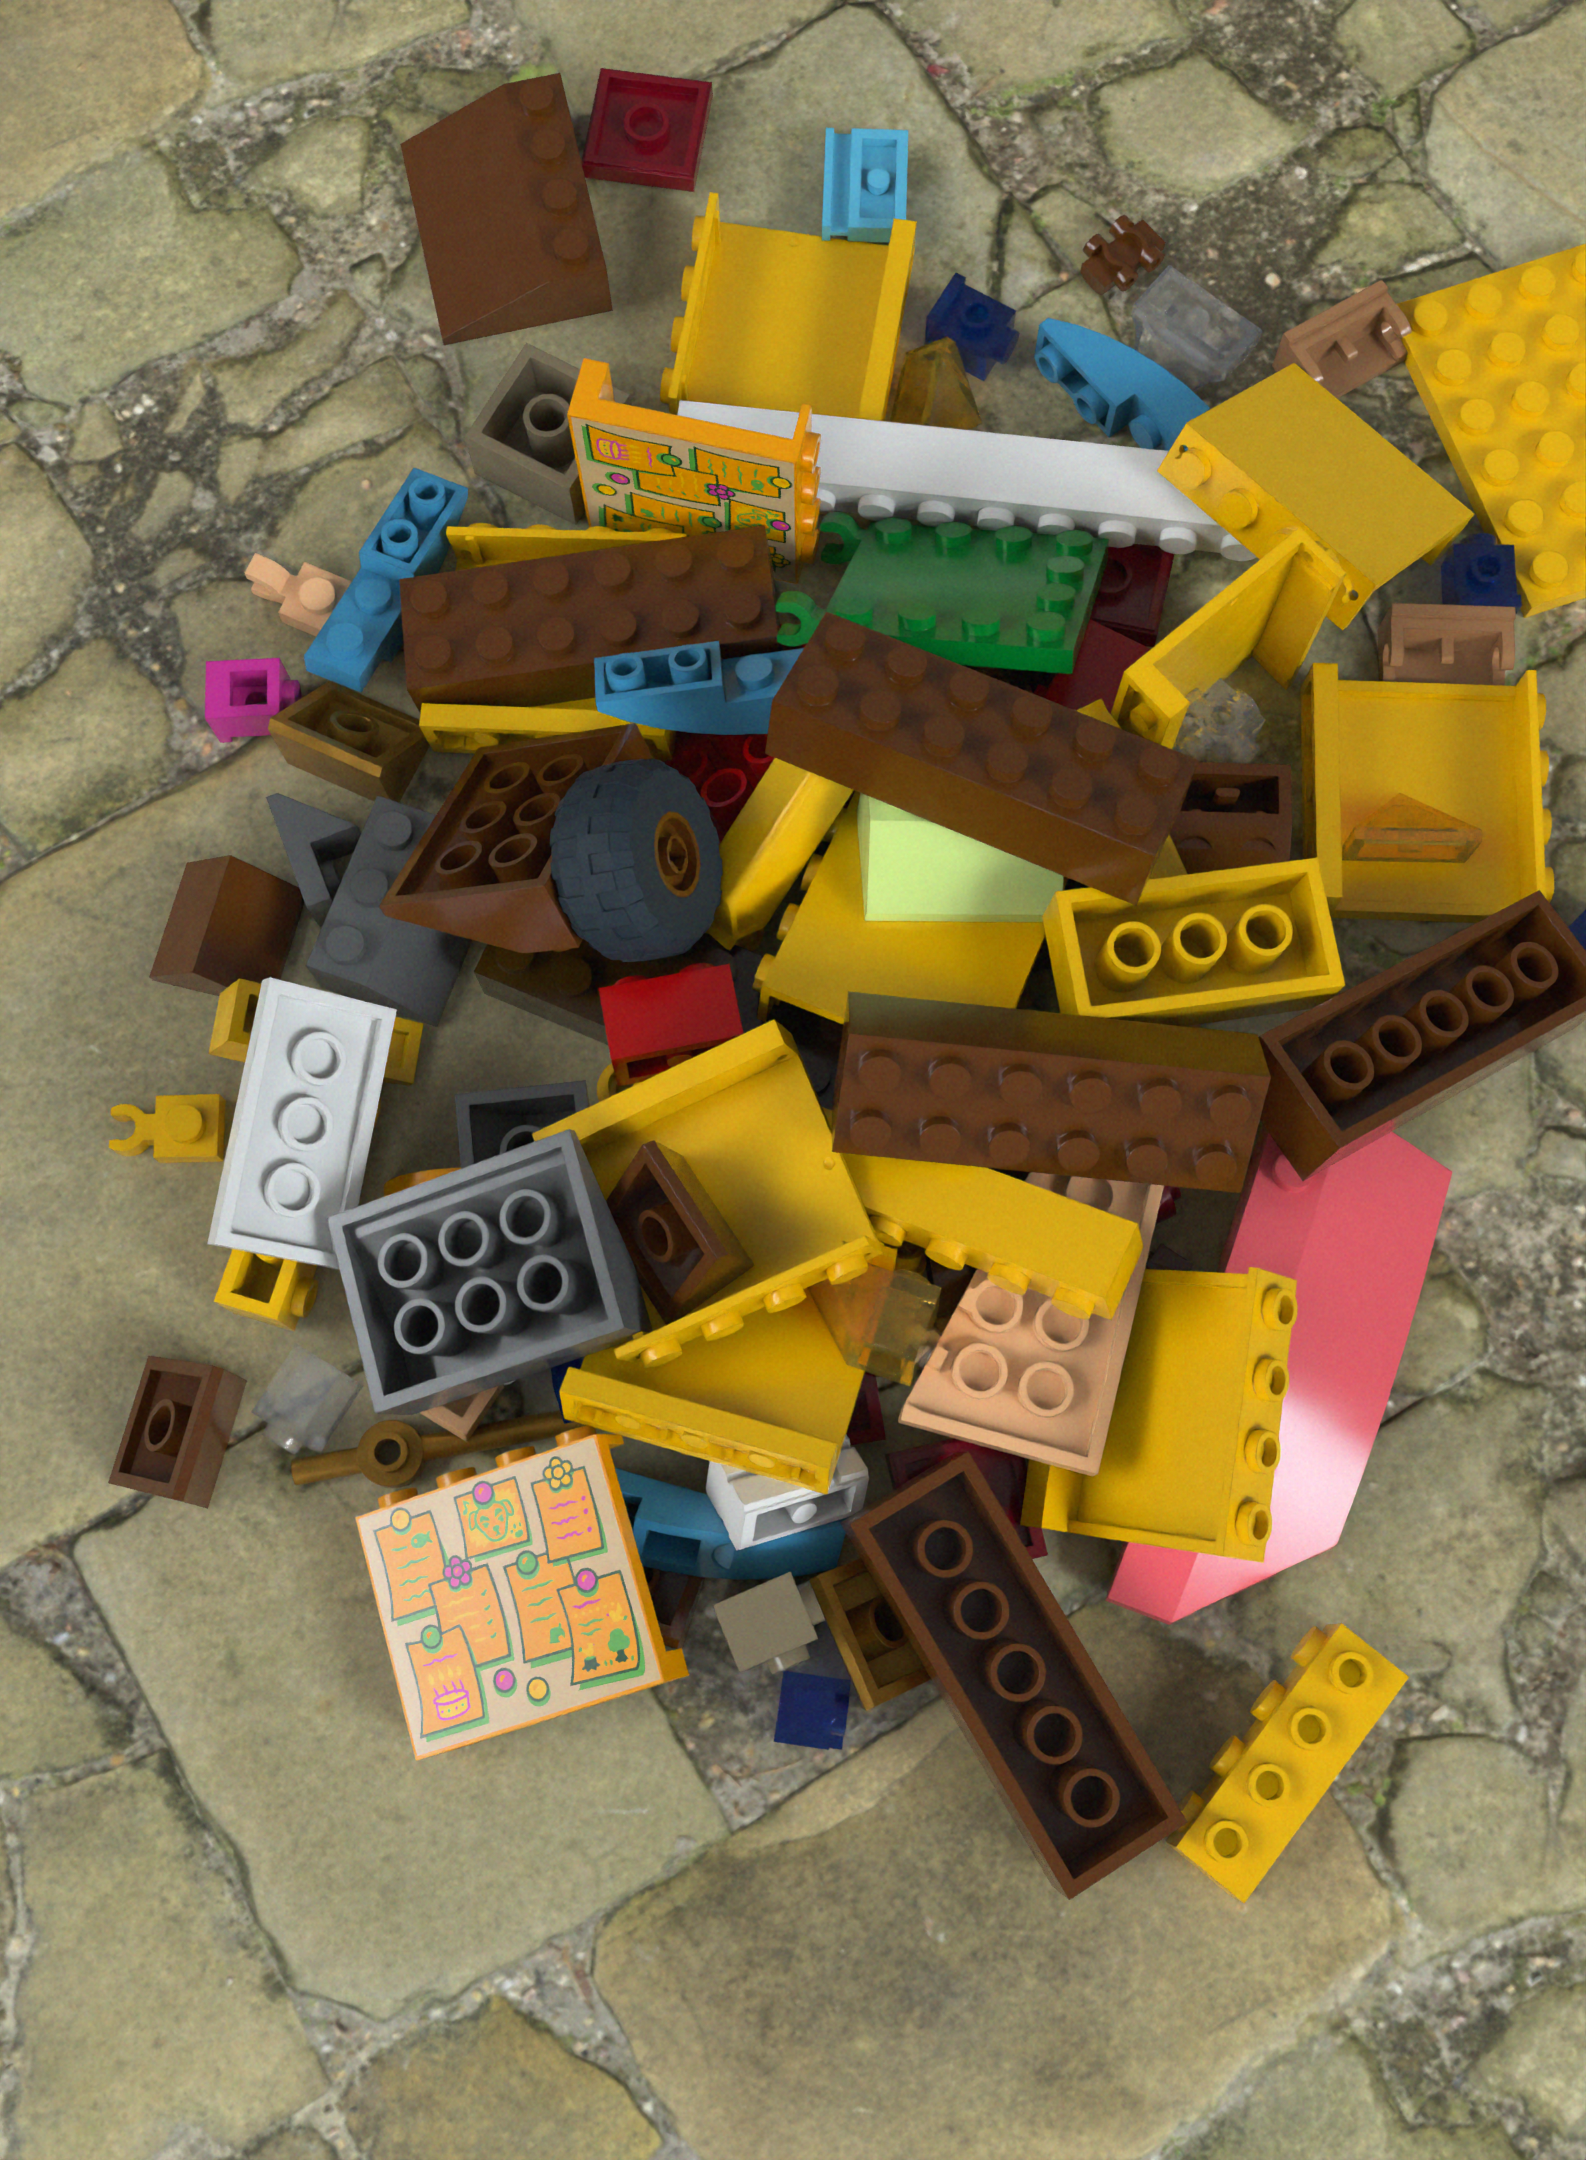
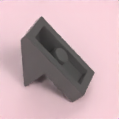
(312, 844)

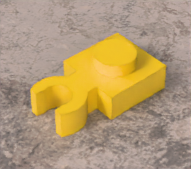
(181, 1129)

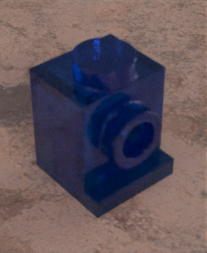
(977, 325)
(1480, 573)
(812, 1710)

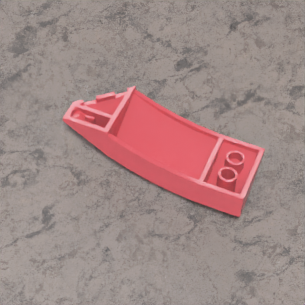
(1359, 1259)

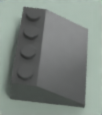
(486, 1276)

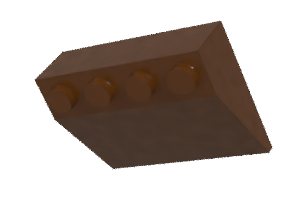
(506, 214)
(489, 850)

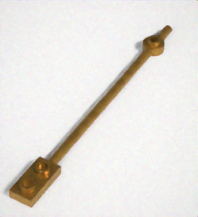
(420, 1448)

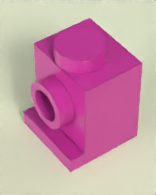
(235, 690)

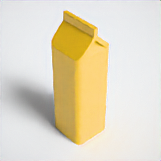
(771, 846)

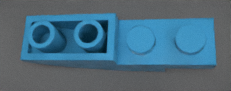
(1116, 384)
(403, 544)
(692, 688)
(685, 1535)

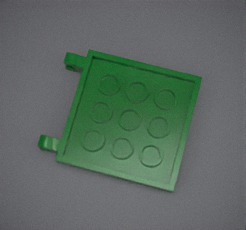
(961, 590)

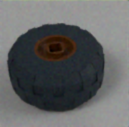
(636, 860)

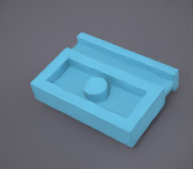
(864, 183)

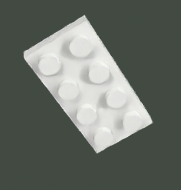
(301, 1122)

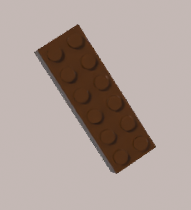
(537, 624)
(979, 757)
(1421, 1033)
(1047, 1092)
(1014, 1674)

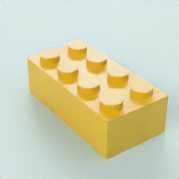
(1197, 947)

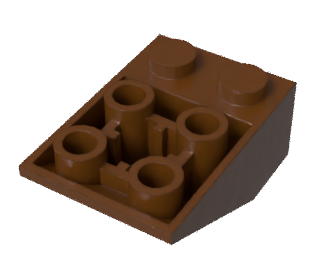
(1235, 817)

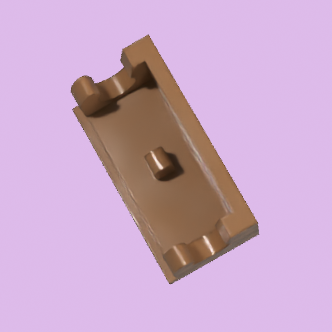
(1348, 341)
(1446, 644)

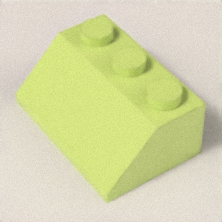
(937, 874)

